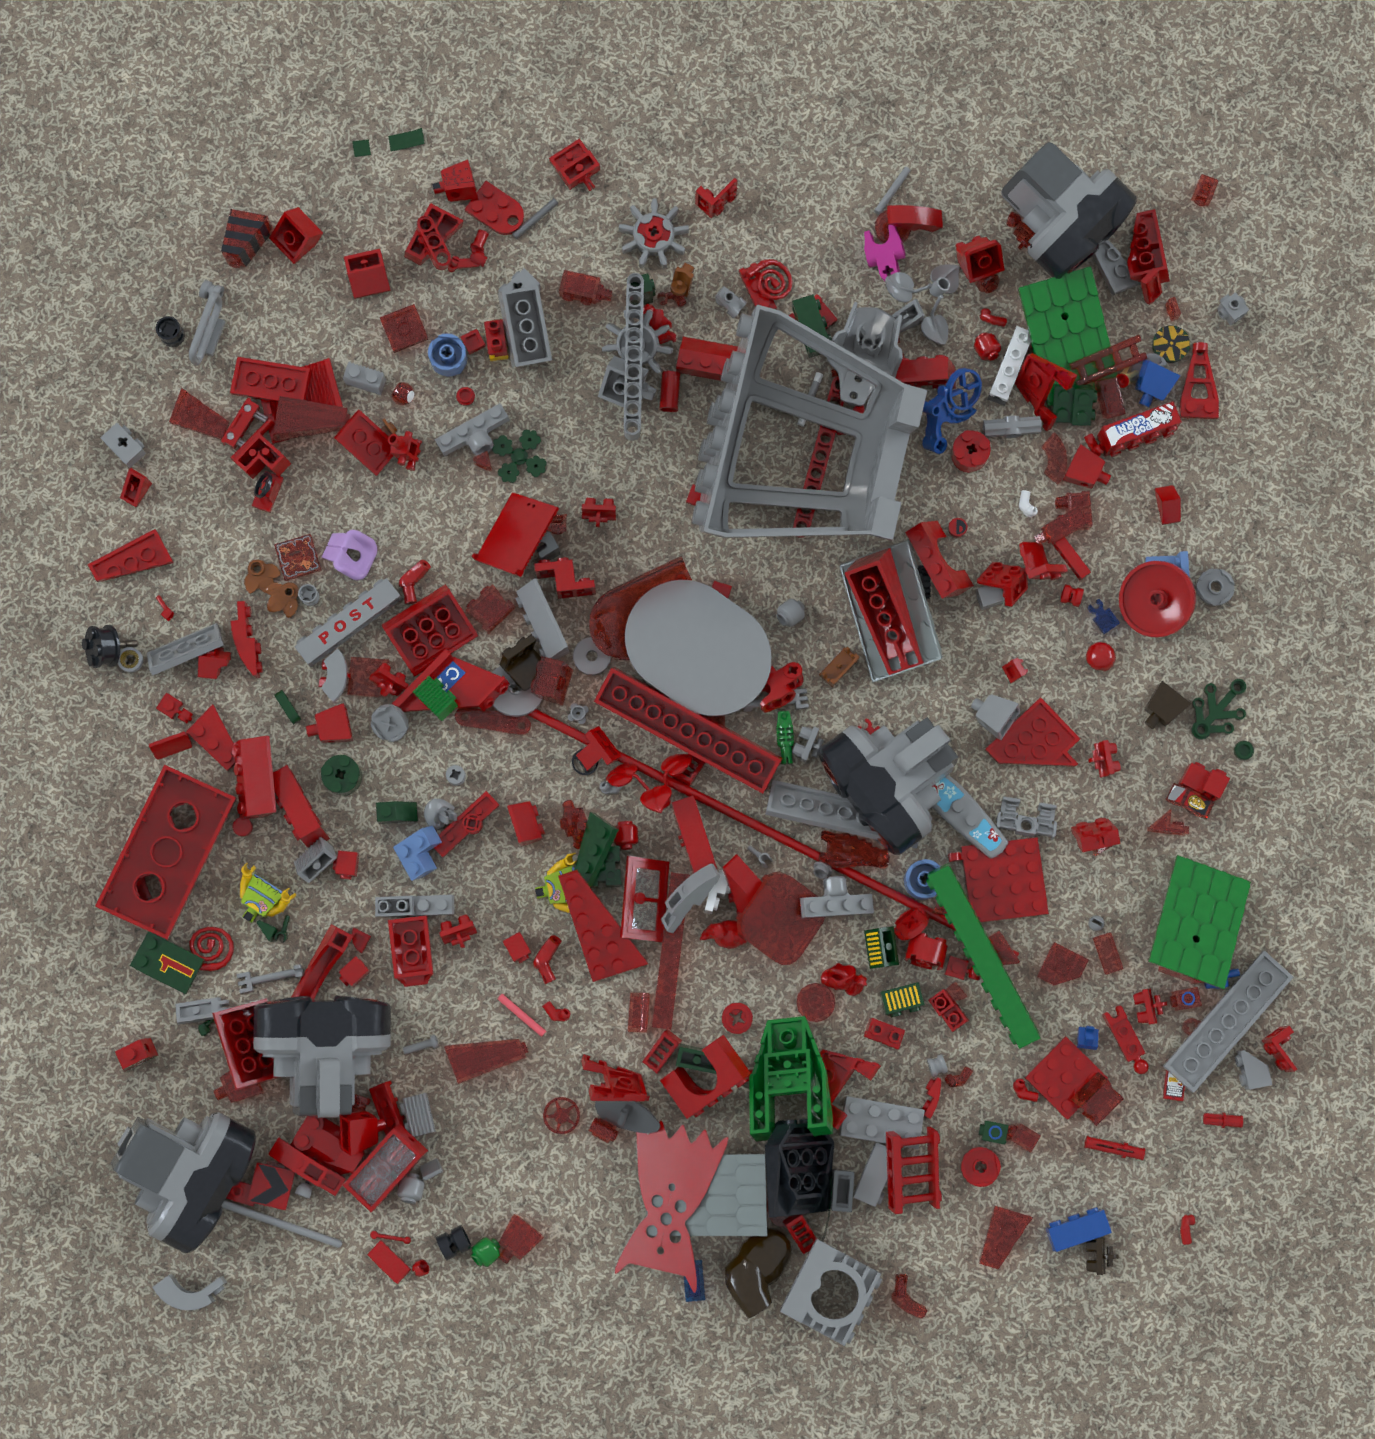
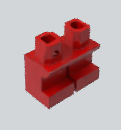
(884, 1033)

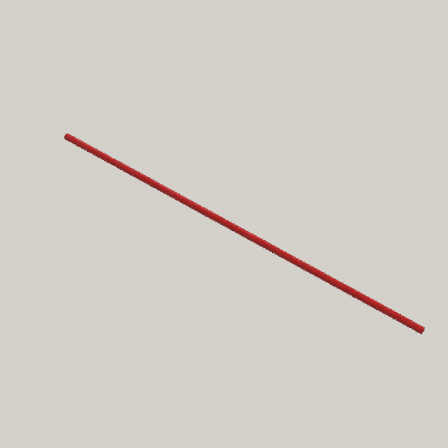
(748, 821)

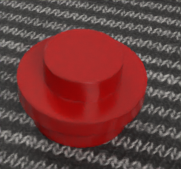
(465, 396)

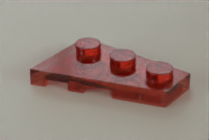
(197, 417)
(1001, 1236)

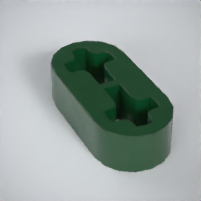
(287, 707)

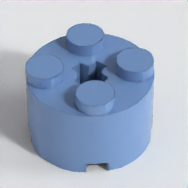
(447, 365)
(913, 883)

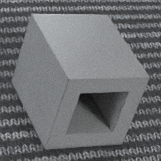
(989, 596)

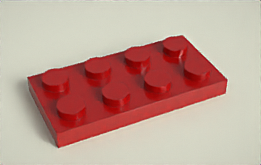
(269, 380)

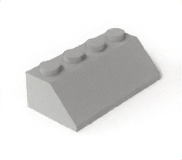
(542, 620)

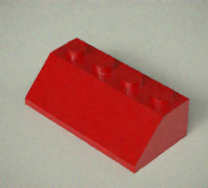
(703, 358)
(254, 777)

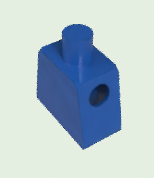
(1154, 382)

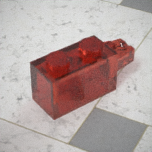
(583, 288)

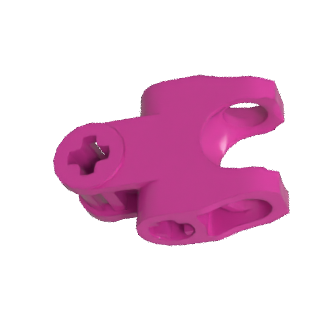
(886, 254)

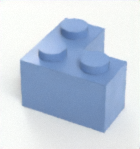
(414, 852)

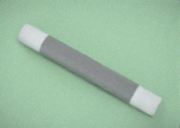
(812, 392)

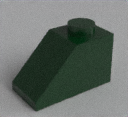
(396, 812)

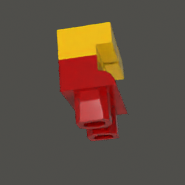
(496, 340)

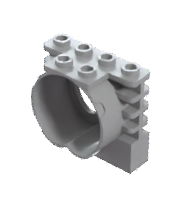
(818, 1261)

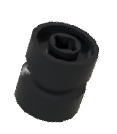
(170, 331)
(460, 1244)

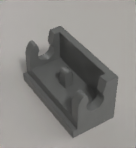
(550, 549)

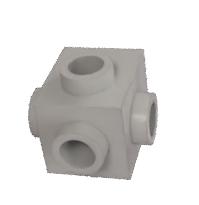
(1232, 308)

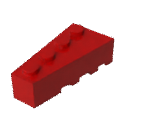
(297, 807)

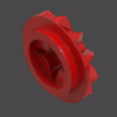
(746, 1016)

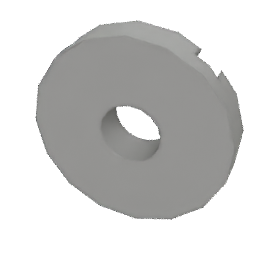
(1207, 594)
(583, 664)

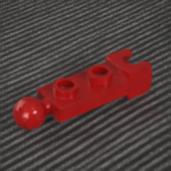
(1126, 1039)

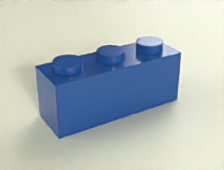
(1078, 1229)

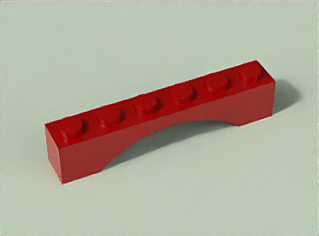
(325, 957)

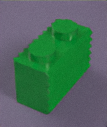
(435, 698)

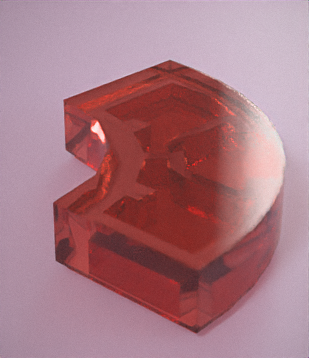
(1056, 458)

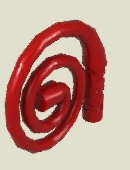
(774, 282)
(210, 944)

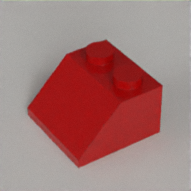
(295, 234)
(525, 823)

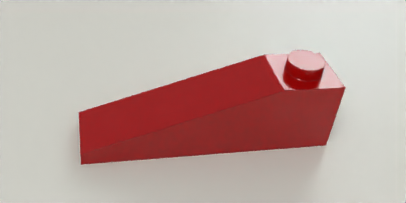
(1147, 248)

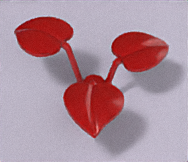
(659, 796)

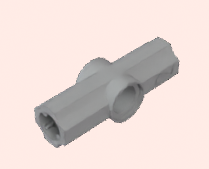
(1012, 426)

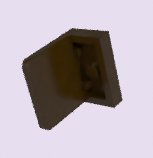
(521, 662)

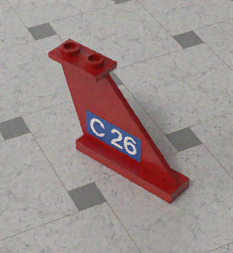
(466, 681)

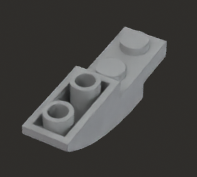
(690, 892)
(414, 906)

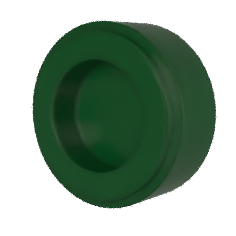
(1243, 750)

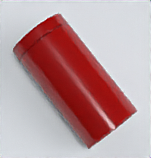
(669, 391)

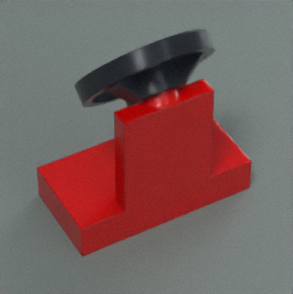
(266, 491)
(598, 748)

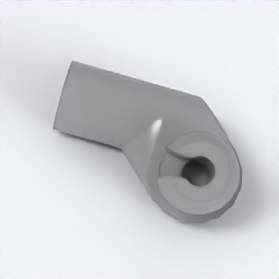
(606, 788)

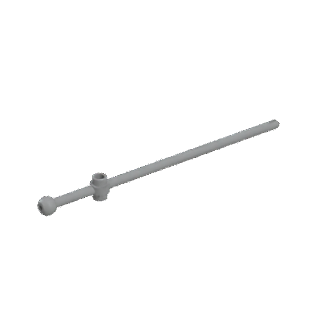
(282, 1224)

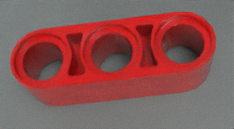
(433, 234)

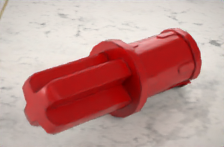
(1223, 1120)

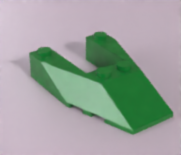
(788, 1066)

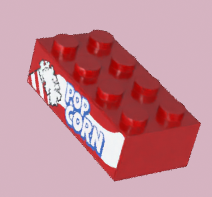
(1139, 429)

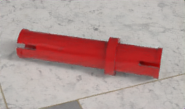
(1138, 1153)

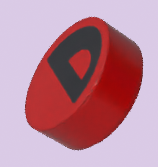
(957, 527)

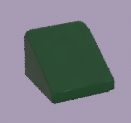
(268, 930)

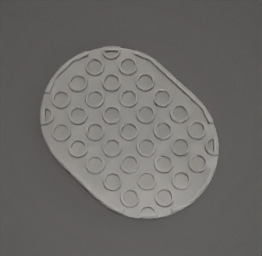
(698, 647)

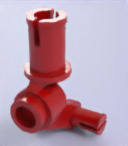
(477, 257)

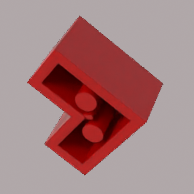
(261, 454)
(1207, 783)

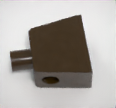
(1164, 705)

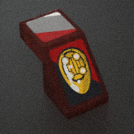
(1190, 800)

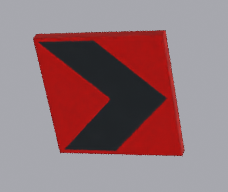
(271, 1186)

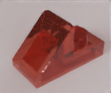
(1163, 825)

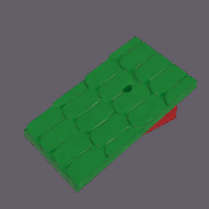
(1066, 321)
(1204, 907)

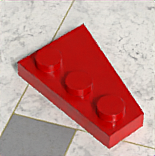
(213, 737)

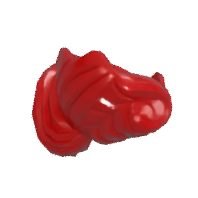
(658, 320)
(724, 934)
(844, 978)

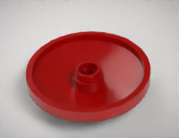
(1157, 598)

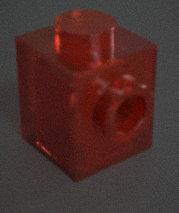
(1204, 190)

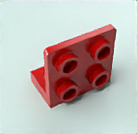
(714, 206)
(1007, 577)
(1272, 1046)

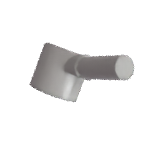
(762, 856)

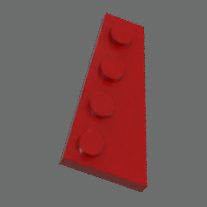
(136, 556)

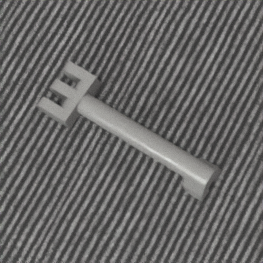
(797, 701)
(250, 981)

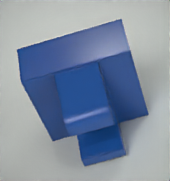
(1087, 1038)

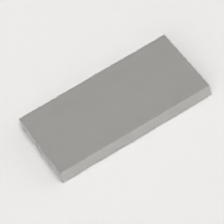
(184, 649)

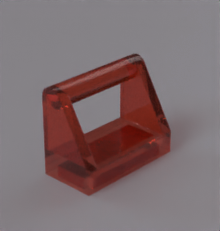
(638, 1012)

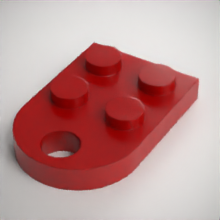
(495, 209)

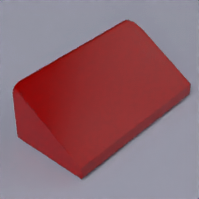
(170, 745)

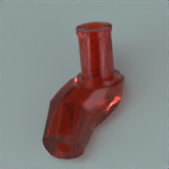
(903, 1299)

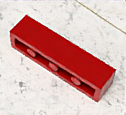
(1071, 558)

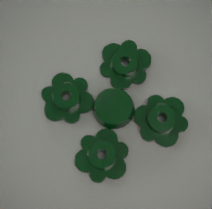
(519, 456)

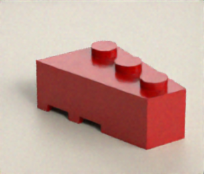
(447, 226)
(926, 371)

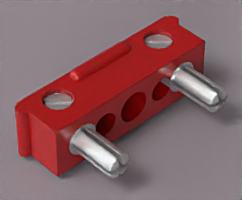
(241, 423)

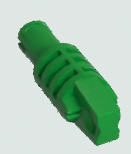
(785, 736)

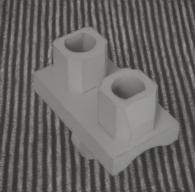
(810, 735)

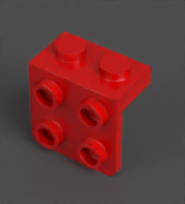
(1036, 562)

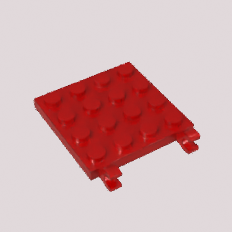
(1006, 884)

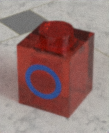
(1185, 999)

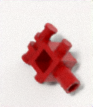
(405, 449)

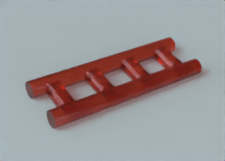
(1119, 364)

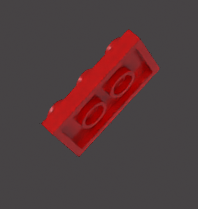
(365, 442)

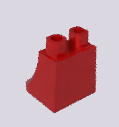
(980, 258)

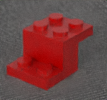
(565, 578)

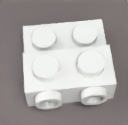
(718, 889)

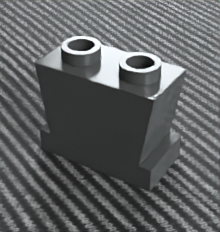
(842, 1190)

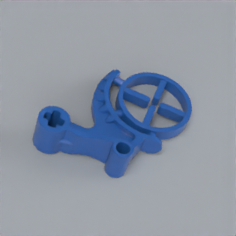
(938, 410)

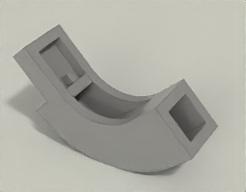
(176, 1296)

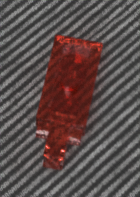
(1061, 527)

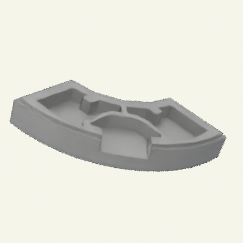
(336, 675)

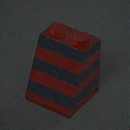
(244, 237)

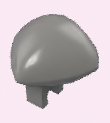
(438, 812)

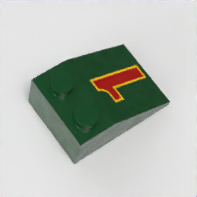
(167, 962)

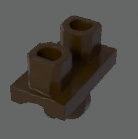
(1099, 1247)

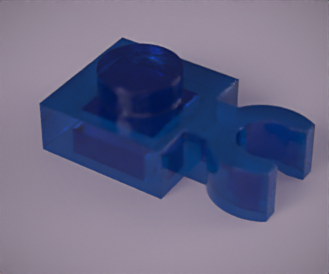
(1104, 619)

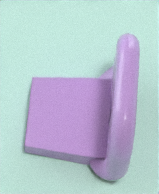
(341, 560)

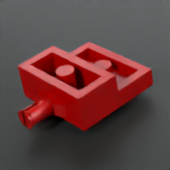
(575, 165)
(1096, 834)

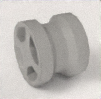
(457, 778)
(937, 1065)

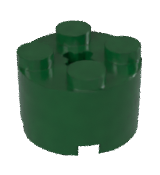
(330, 775)

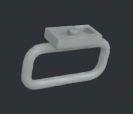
(208, 330)

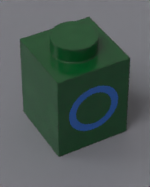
(993, 1132)

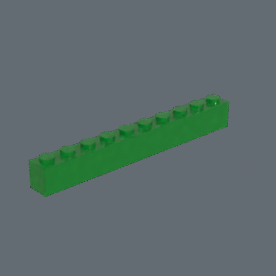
(983, 955)

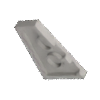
(1113, 268)

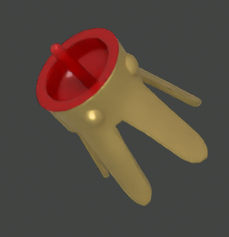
(1124, 378)

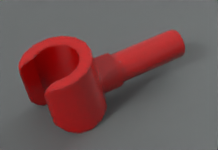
(167, 612)

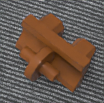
(682, 280)

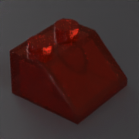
(551, 680)

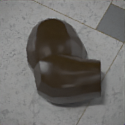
(754, 1268)

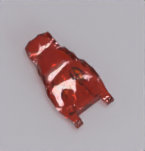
(849, 851)

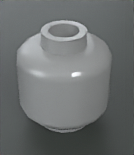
(790, 612)
(411, 1188)

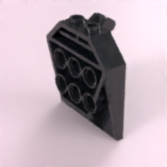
(798, 1169)

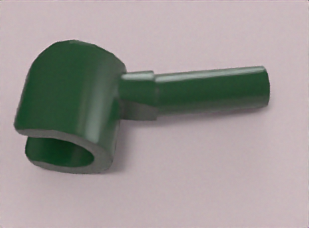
(283, 929)
(204, 1027)

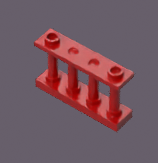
(895, 1162)

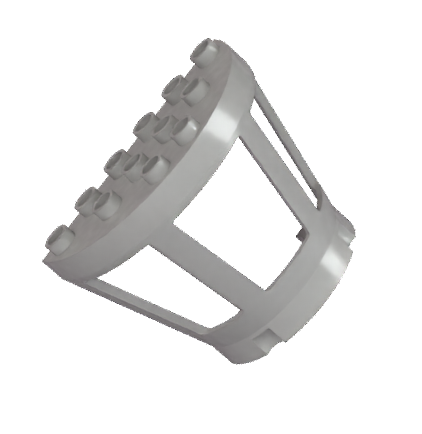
(877, 455)

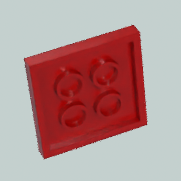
(1062, 1076)

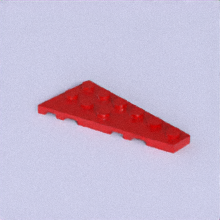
(598, 931)

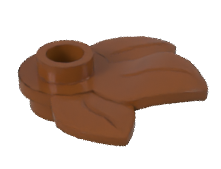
(262, 578)
(280, 600)

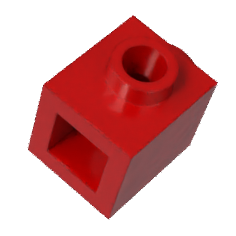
(346, 864)

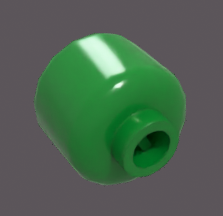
(485, 1252)

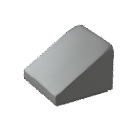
(431, 1169)

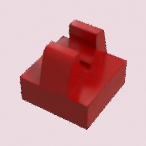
(1014, 670)

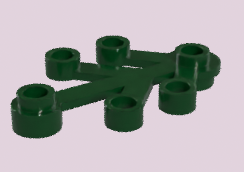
(1216, 712)

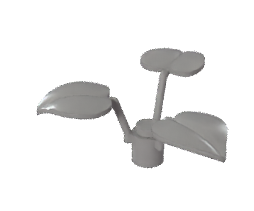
(944, 279)

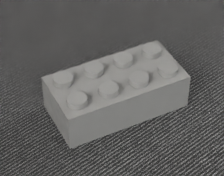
(524, 326)
(873, 1119)

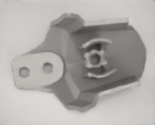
(874, 338)

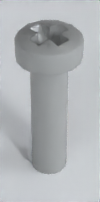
(433, 1041)

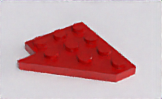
(1036, 739)

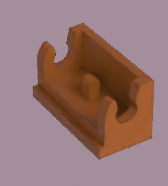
(839, 666)

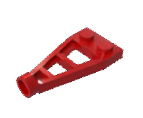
(1196, 407)

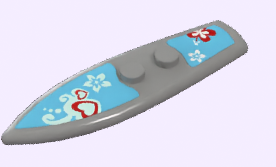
(968, 817)

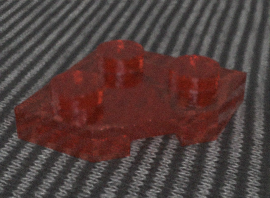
(1061, 965)

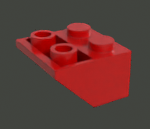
(367, 273)

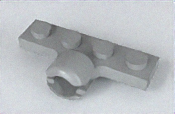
(474, 432)
(836, 901)

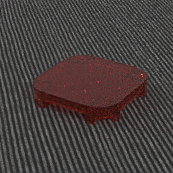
(775, 921)

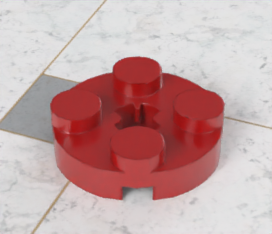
(986, 1157)

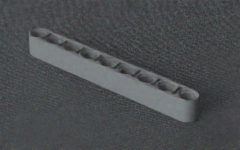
(633, 347)

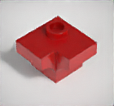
(211, 662)

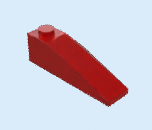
(741, 882)

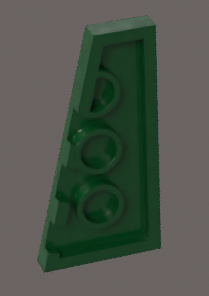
(594, 847)

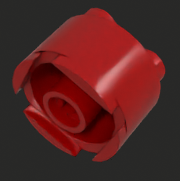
(981, 451)
(926, 952)

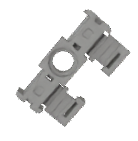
(1010, 822)

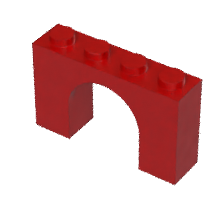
(946, 580)
(729, 1071)

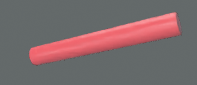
(522, 1015)

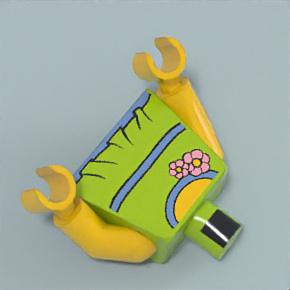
(553, 887)
(261, 896)

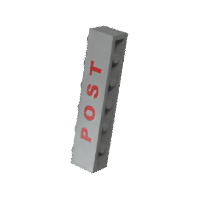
(348, 622)

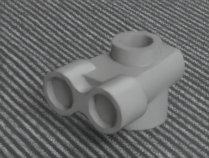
(731, 303)

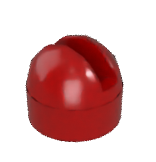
(420, 1268)

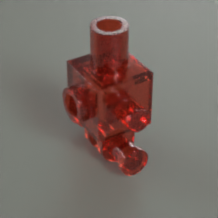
(573, 822)

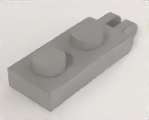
(199, 1010)

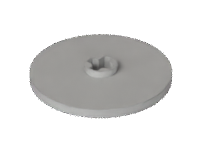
(515, 703)

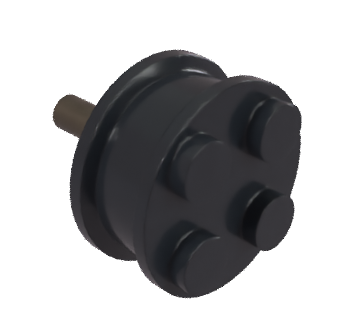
(103, 646)

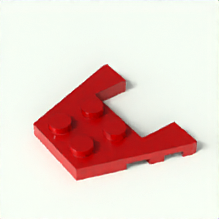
(1036, 381)
(839, 1070)
(620, 1082)

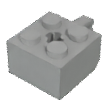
(613, 383)

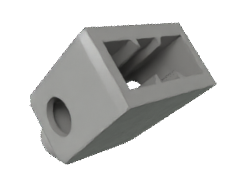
(996, 714)

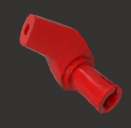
(412, 577)
(544, 956)

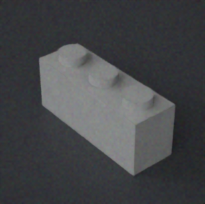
(873, 1177)

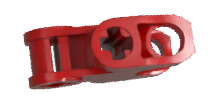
(781, 686)

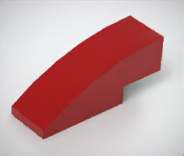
(915, 217)

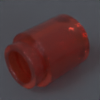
(603, 1130)

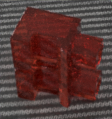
(1073, 500)

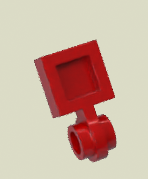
(171, 706)
(958, 967)

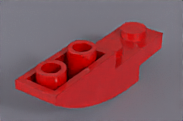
(247, 647)
(306, 1166)

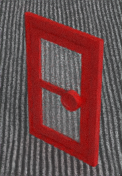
(644, 899)

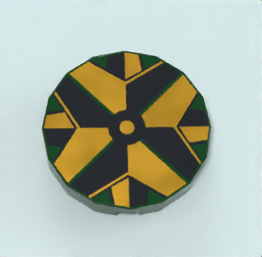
(1171, 343)

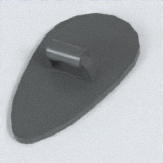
(628, 1115)

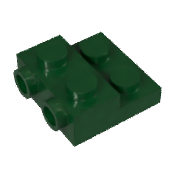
(1074, 404)

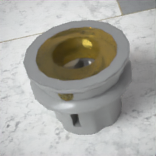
(127, 653)

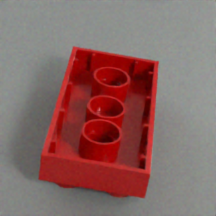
(166, 852)

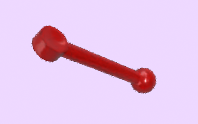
(374, 1234)

